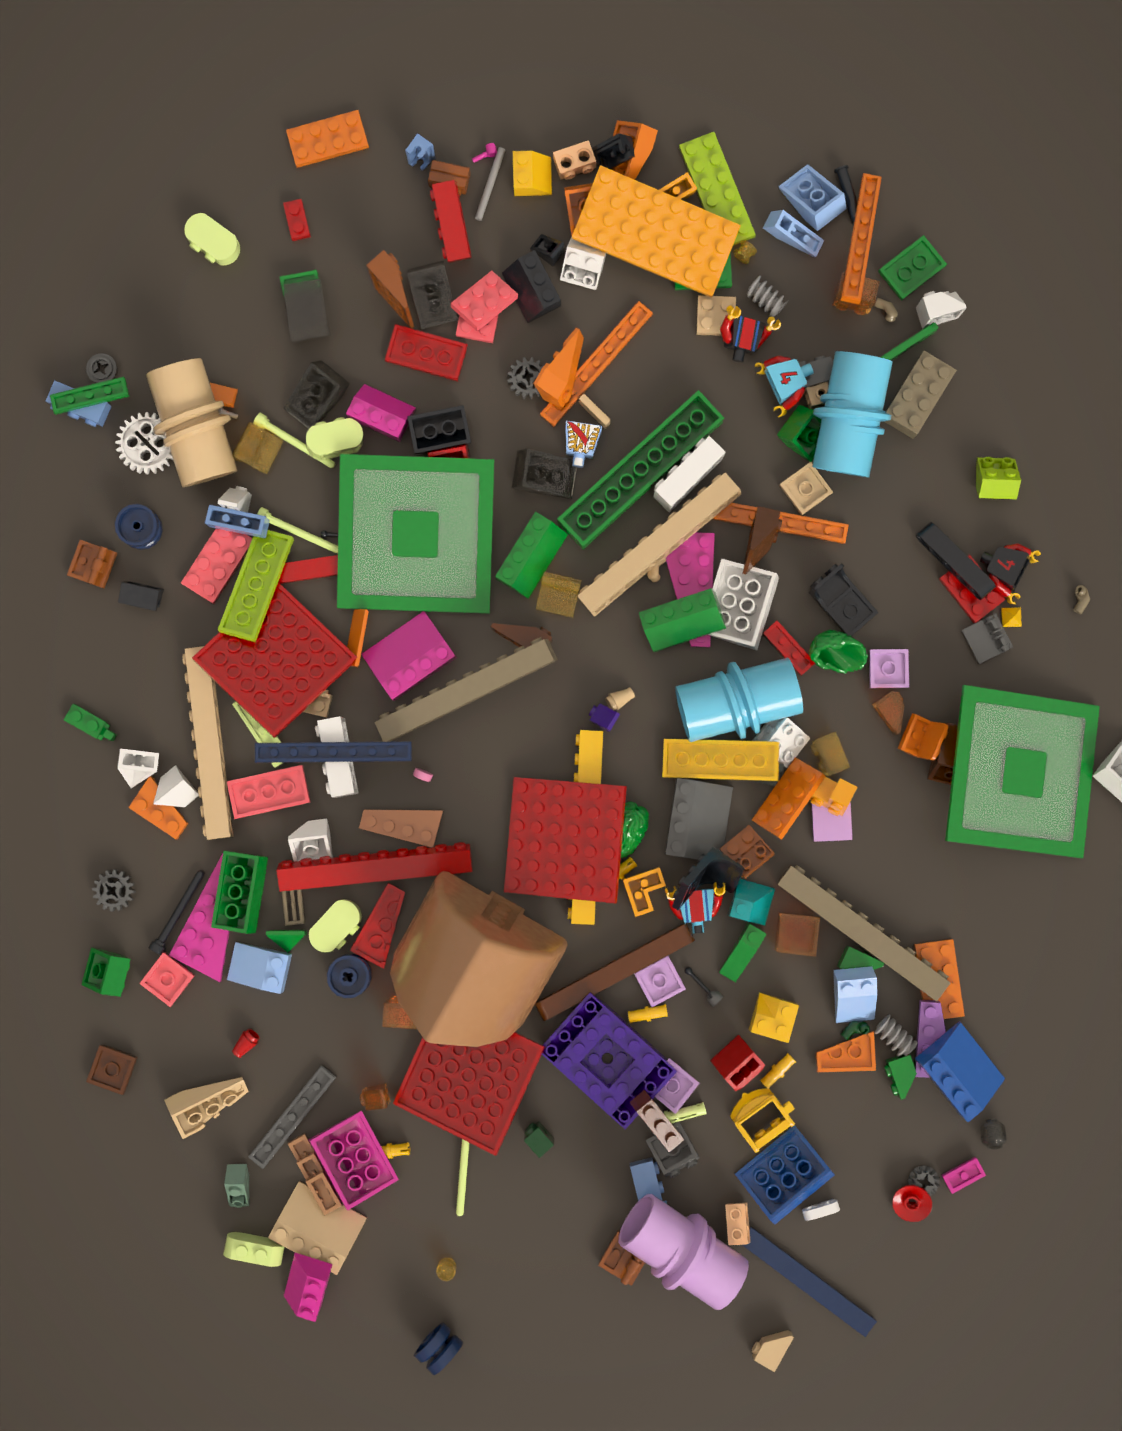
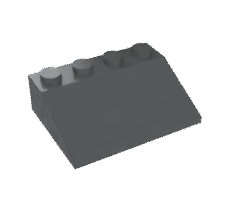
(697, 818)

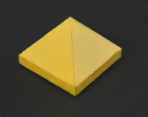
(1011, 617)

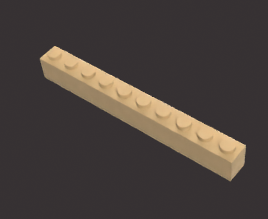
(659, 544)
(208, 749)

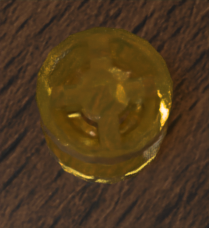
(745, 252)
(446, 1273)

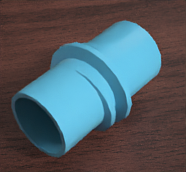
(852, 413)
(739, 699)

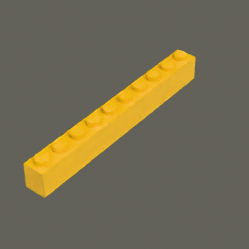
(589, 771)

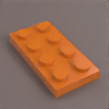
(327, 138)
(788, 798)
(943, 958)

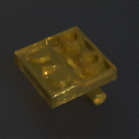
(257, 448)
(558, 594)

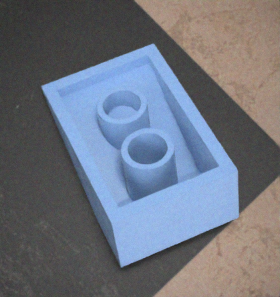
(813, 197)
(259, 967)
(855, 994)

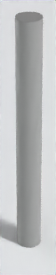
(490, 183)

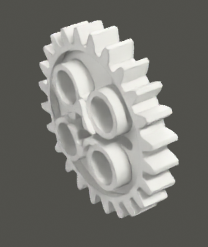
(135, 454)

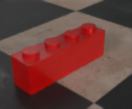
(451, 221)

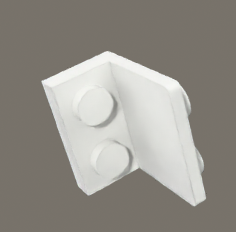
(789, 735)

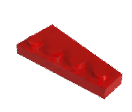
(377, 932)

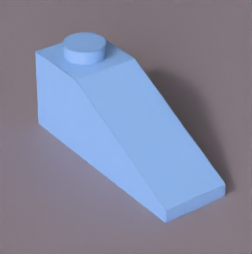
(792, 232)

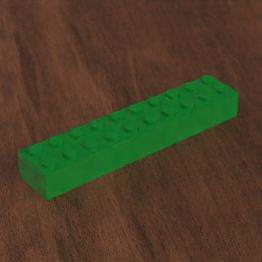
(640, 470)

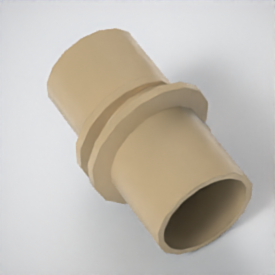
(191, 422)

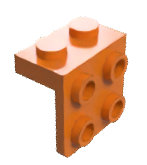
(923, 737)

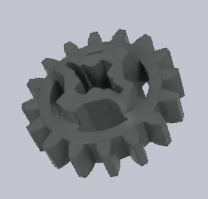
(520, 378)
(108, 884)

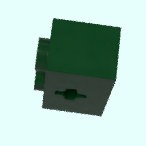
(538, 1138)

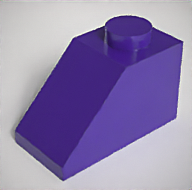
(603, 717)

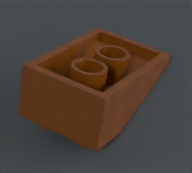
(761, 536)
(521, 634)

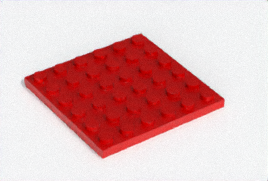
(282, 669)
(565, 839)
(470, 1088)

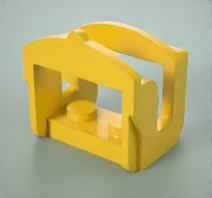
(751, 1104)

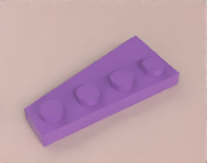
(929, 1029)

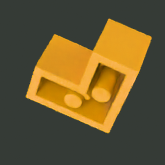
(834, 795)
(638, 888)

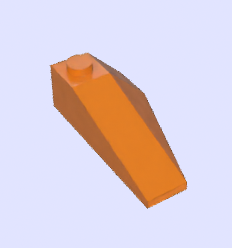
(643, 142)
(558, 377)

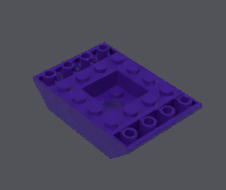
(578, 1051)

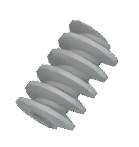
(766, 297)
(895, 1036)

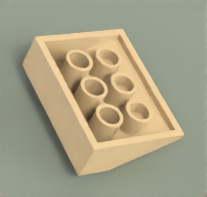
(312, 1234)

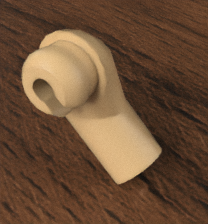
(653, 574)

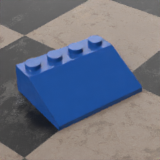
(961, 1071)
(784, 1174)

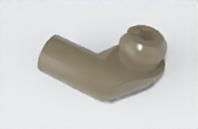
(888, 307)
(1082, 597)

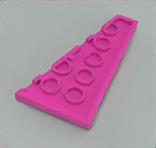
(692, 571)
(198, 943)

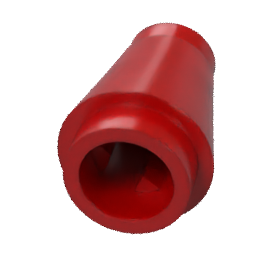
(245, 1043)

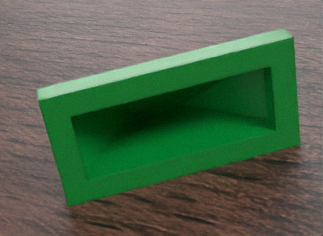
(286, 938)

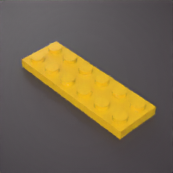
(721, 759)

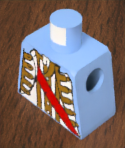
(581, 441)

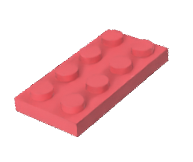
(217, 563)
(268, 792)

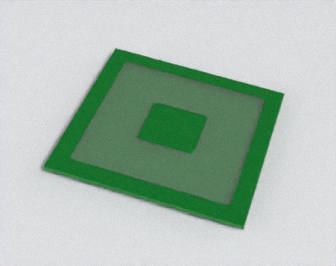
(415, 533)
(1022, 772)

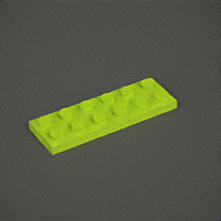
(715, 183)
(255, 586)

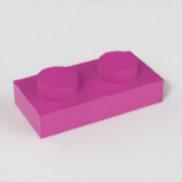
(963, 1175)

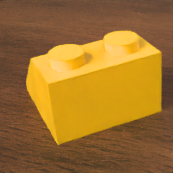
(531, 174)

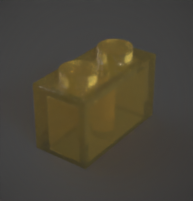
(830, 754)

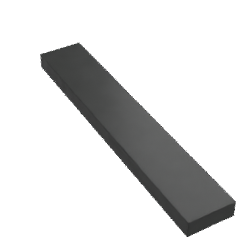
(292, 1116)

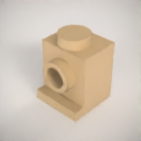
(812, 396)

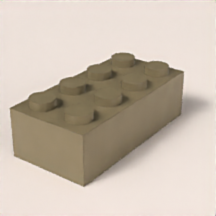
(919, 394)

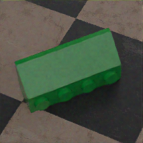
(531, 555)
(682, 620)
(239, 892)

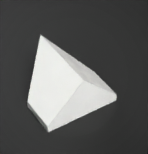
(137, 765)
(175, 789)

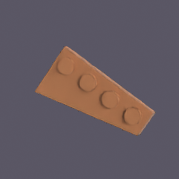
(407, 825)

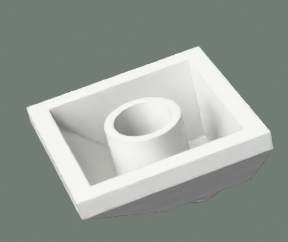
(311, 840)

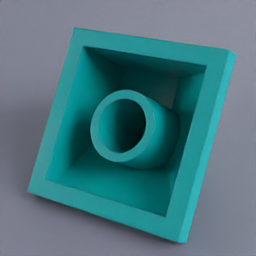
(751, 902)

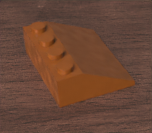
(388, 282)

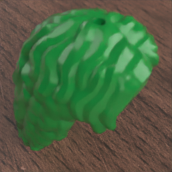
(837, 652)
(634, 827)

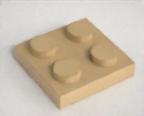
(712, 313)
(806, 488)

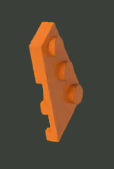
(162, 816)
(851, 1055)

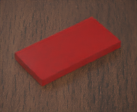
(426, 352)

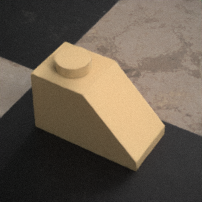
(771, 1349)

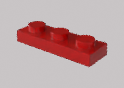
(788, 647)

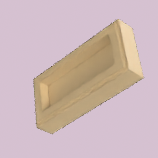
(594, 411)

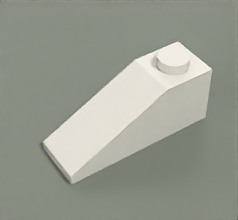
(236, 499)

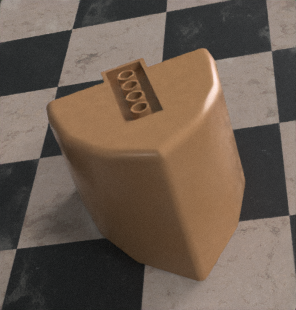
(471, 965)

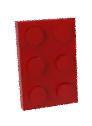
(968, 602)

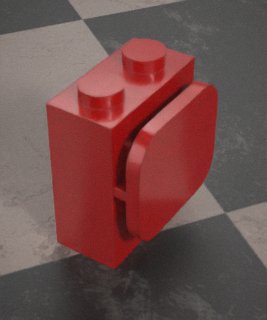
(737, 1063)

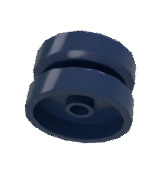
(128, 528)
(338, 979)
(438, 1348)

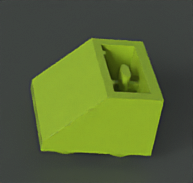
(997, 478)

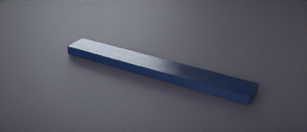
(333, 752)
(810, 1283)

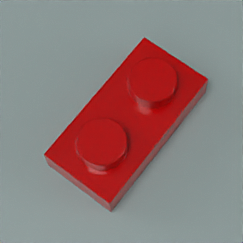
(296, 219)

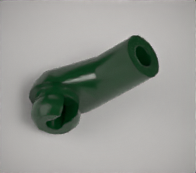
(855, 1027)

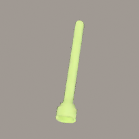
(262, 422)
(297, 531)
(462, 1178)

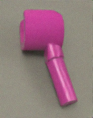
(490, 152)

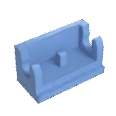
(420, 150)

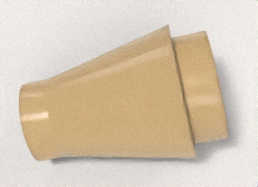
(619, 699)

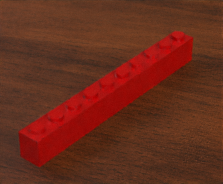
(374, 867)

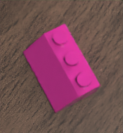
(380, 412)
(307, 1286)

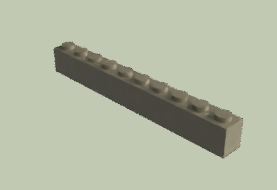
(466, 690)
(862, 932)

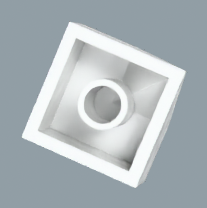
(939, 308)

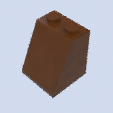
(942, 767)

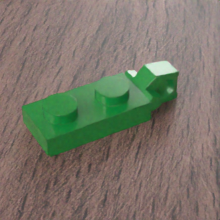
(89, 723)

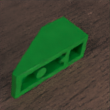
(742, 952)

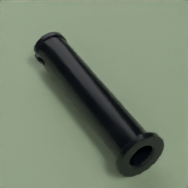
(847, 189)

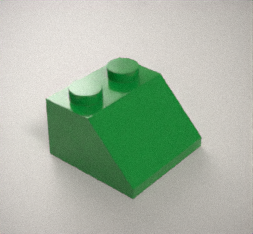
(801, 432)
(106, 972)

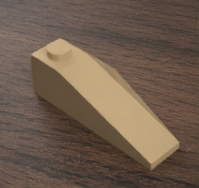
(195, 1106)

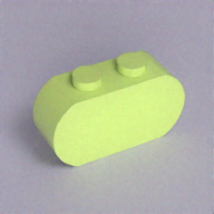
(212, 239)
(334, 438)
(335, 926)
(253, 1249)

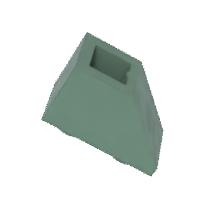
(237, 1185)

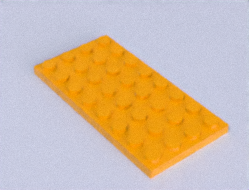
(655, 231)

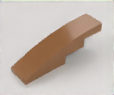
(314, 1174)

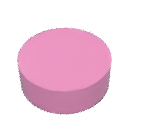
(422, 774)

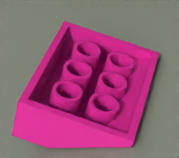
(408, 656)
(353, 1160)

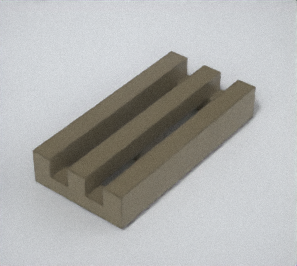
(293, 904)

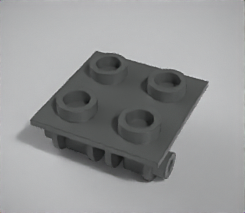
(987, 638)

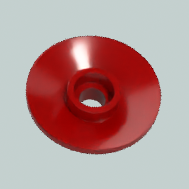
(909, 1210)

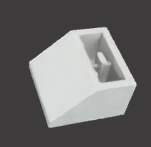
(582, 265)

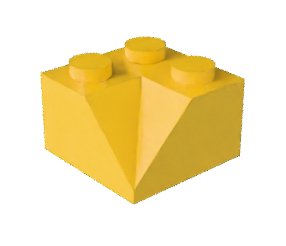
(773, 1017)

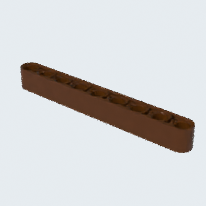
(614, 971)

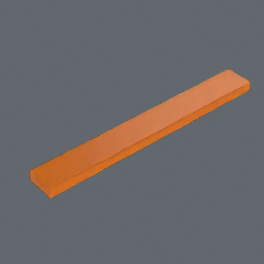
(861, 239)
(600, 359)
(791, 523)

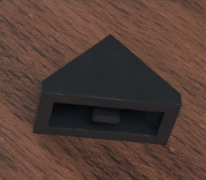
(548, 249)

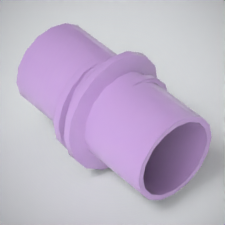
(683, 1252)

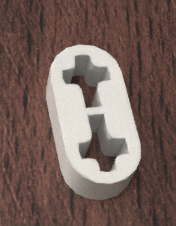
(821, 1209)

